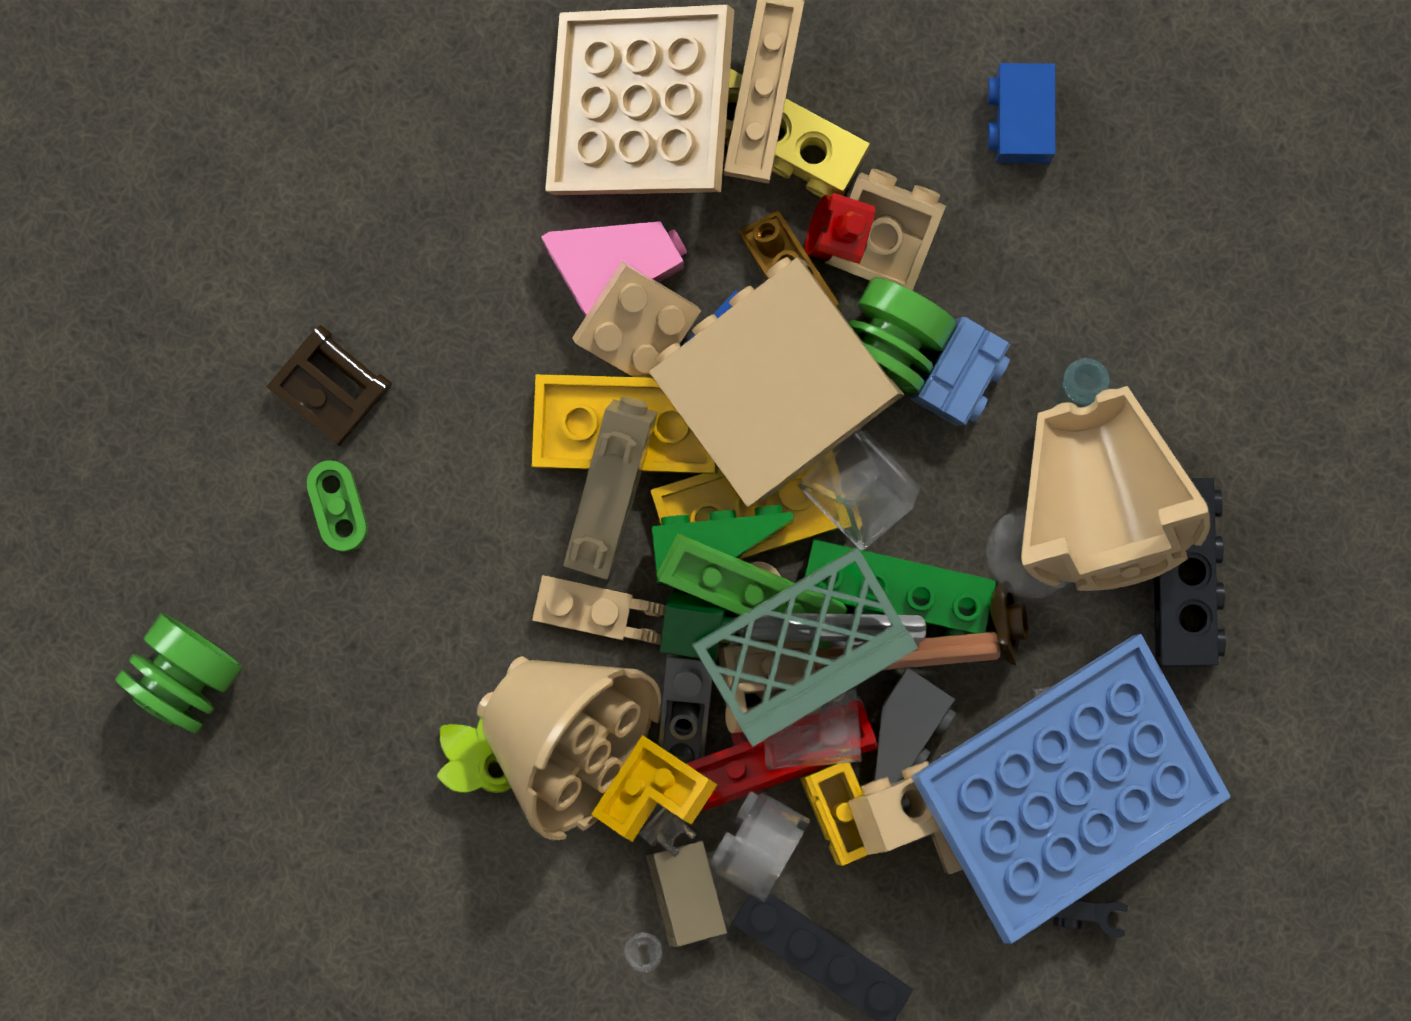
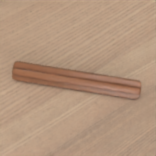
(937, 651)

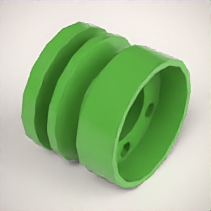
(899, 328)
(178, 674)

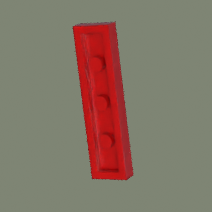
(744, 767)

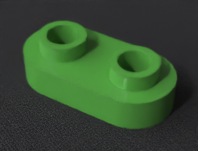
(338, 506)

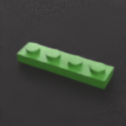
(731, 581)

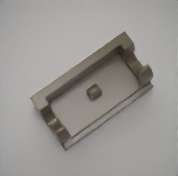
(686, 894)

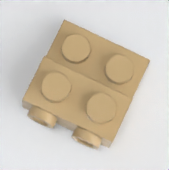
(899, 232)

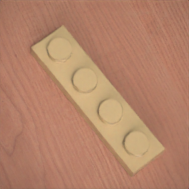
(763, 89)

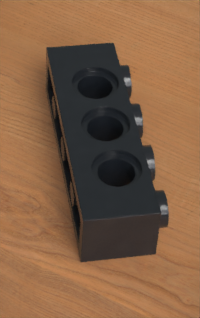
(1172, 642)

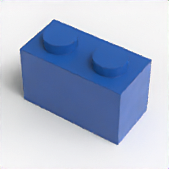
(1023, 113)

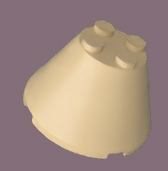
(566, 735)

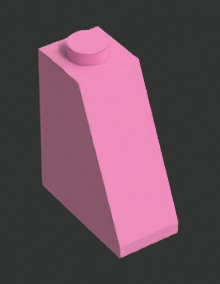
(593, 254)

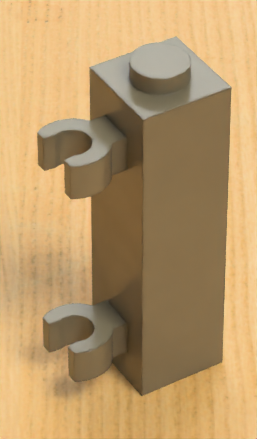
(610, 487)

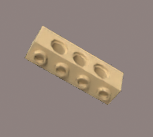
(881, 817)

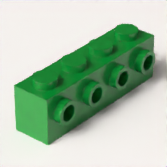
(936, 594)

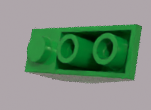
(721, 531)

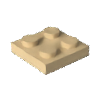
(635, 322)

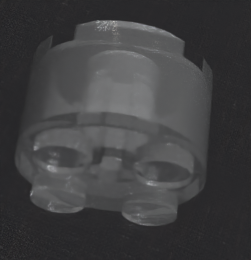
(761, 846)

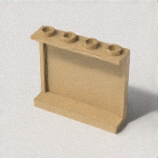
(774, 381)

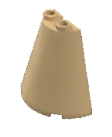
(1107, 497)

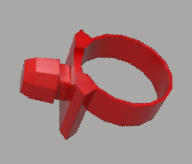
(847, 228)

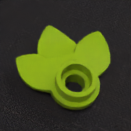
(469, 760)

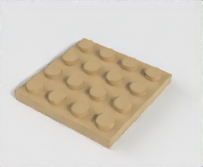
(640, 101)

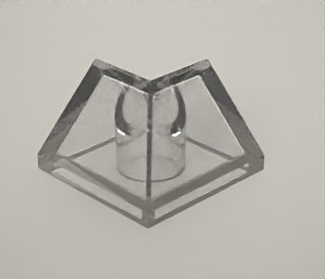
(860, 488)

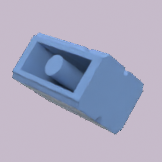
(963, 373)

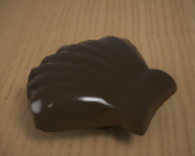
(1009, 620)

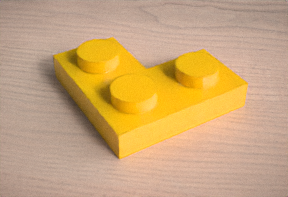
(651, 778)

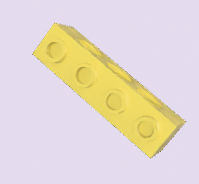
(803, 128)

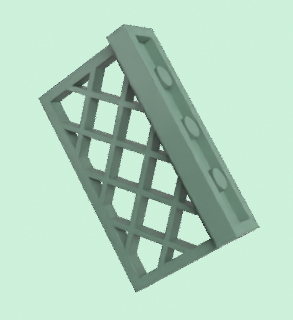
(826, 682)

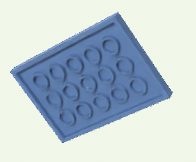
(1071, 788)

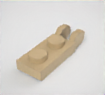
(593, 610)

